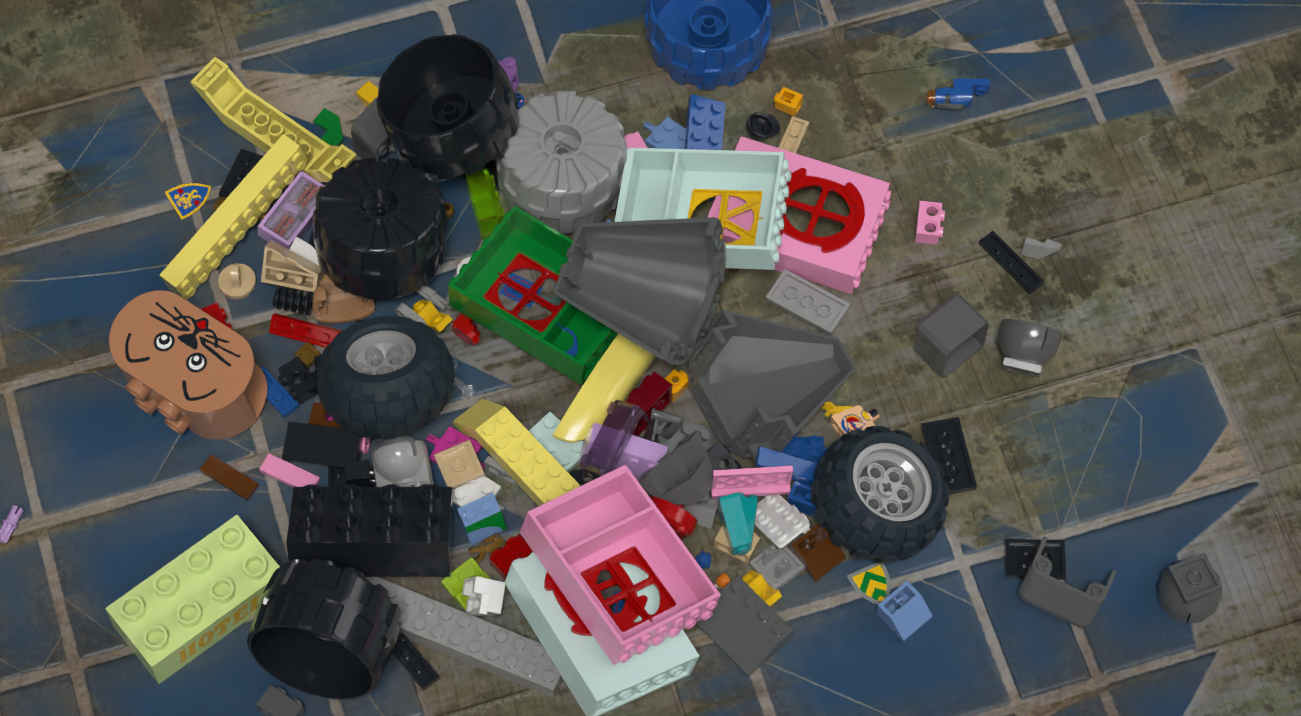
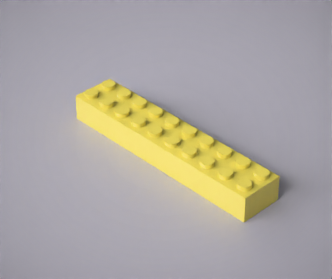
(234, 217)

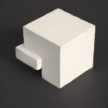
(484, 596)

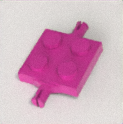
(450, 439)

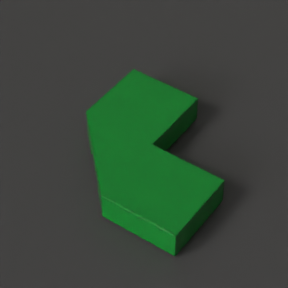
(331, 124)

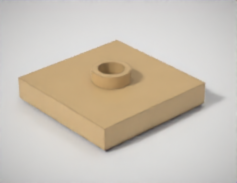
(459, 465)

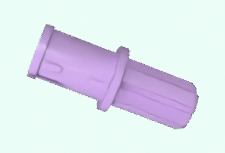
(9, 524)

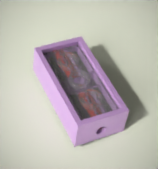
(292, 212)

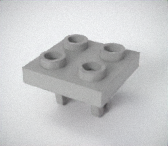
(777, 566)

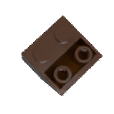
(817, 552)

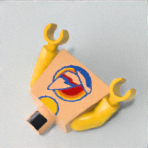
(849, 417)

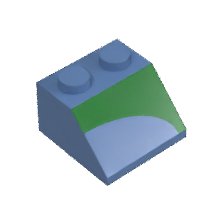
(481, 518)

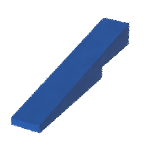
(802, 469)

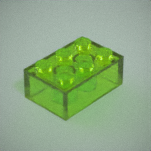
(484, 202)

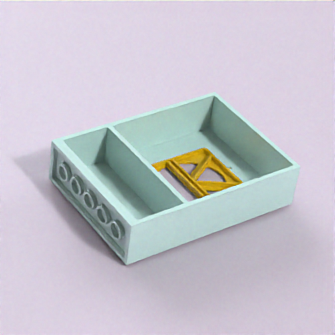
(675, 181)

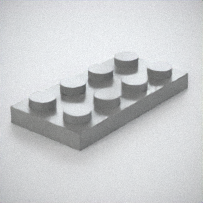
(807, 302)

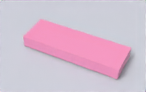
(287, 472)

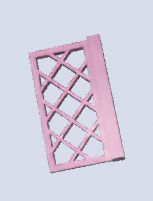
(752, 481)

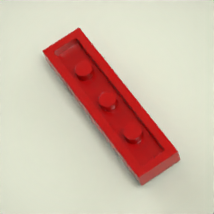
(302, 330)

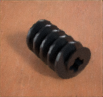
(293, 301)

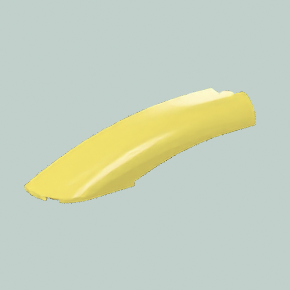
(610, 380)

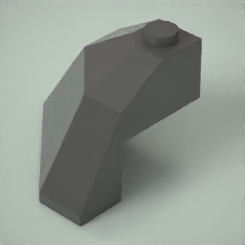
(681, 475)

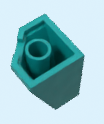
(738, 521)

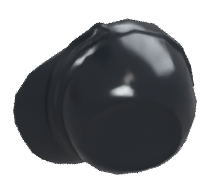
(762, 126)

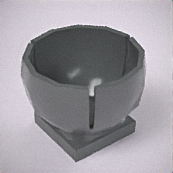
(1022, 345)
(1190, 588)

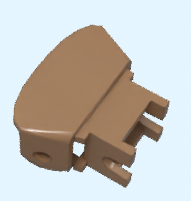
(338, 305)

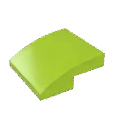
(455, 582)

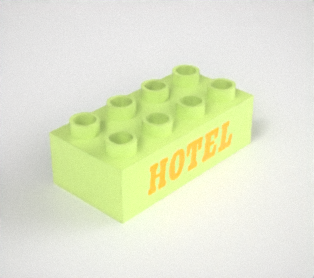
(194, 599)

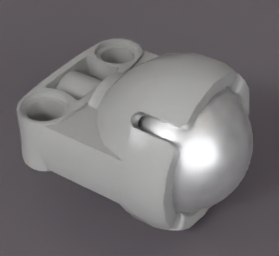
(402, 463)

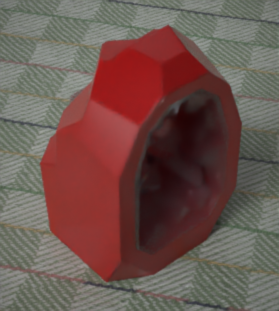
(466, 329)

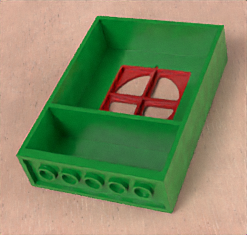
(528, 244)

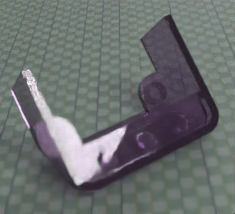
(612, 438)

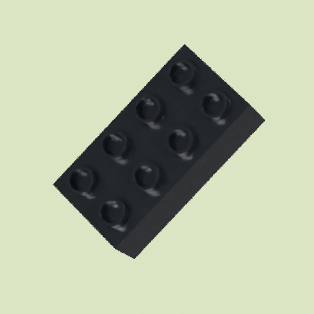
(374, 528)

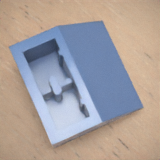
(904, 611)

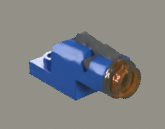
(959, 95)

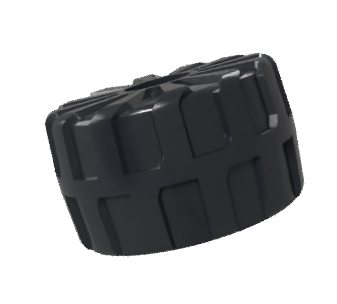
(448, 105)
(380, 228)
(324, 629)

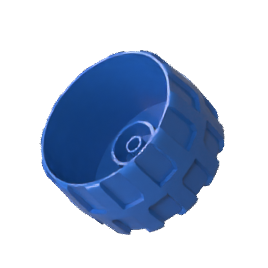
(708, 39)

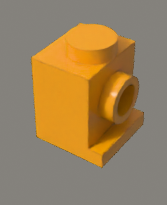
(788, 101)
(681, 385)

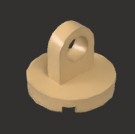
(237, 281)

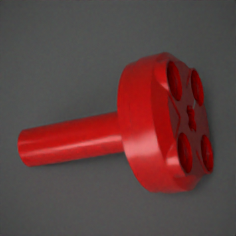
(679, 519)

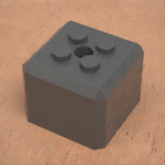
(950, 335)

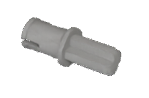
(434, 297)

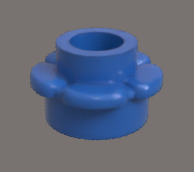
(704, 560)

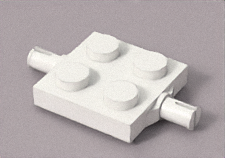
(474, 490)

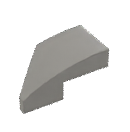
(1038, 250)

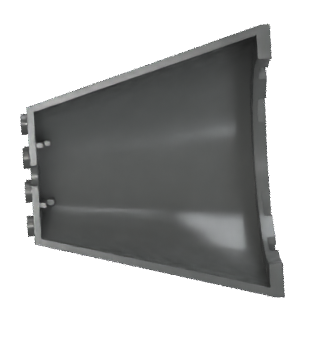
(648, 280)

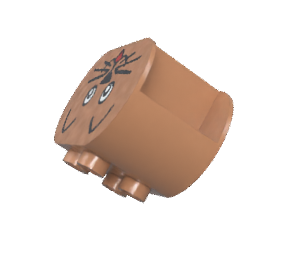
(187, 366)

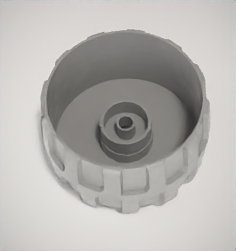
(564, 161)

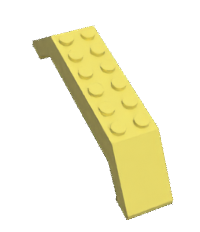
(262, 122)
(516, 451)

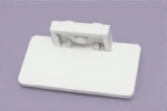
(780, 520)

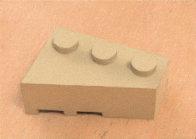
(289, 269)

